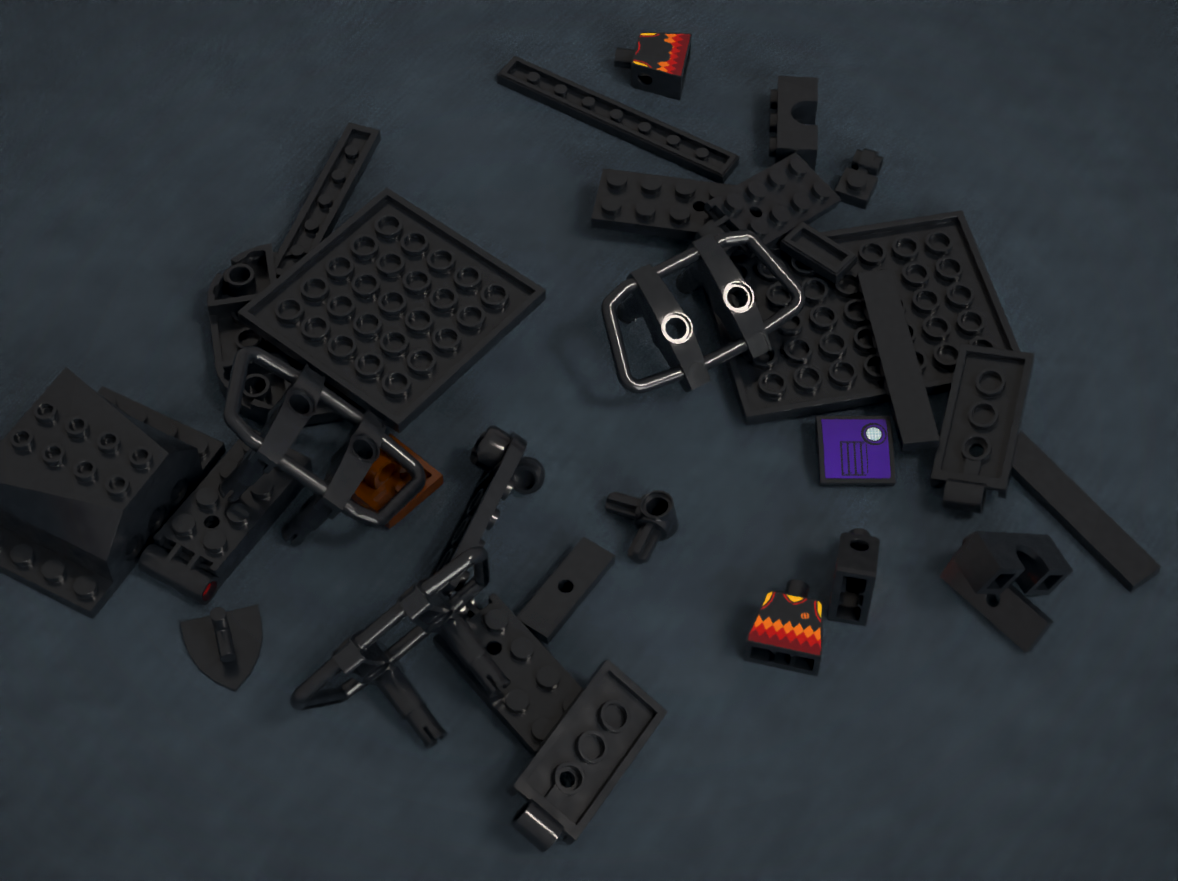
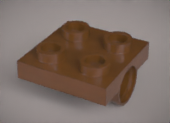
(387, 478)

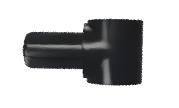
(653, 517)

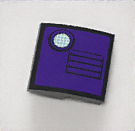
(855, 451)

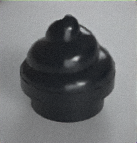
(528, 475)

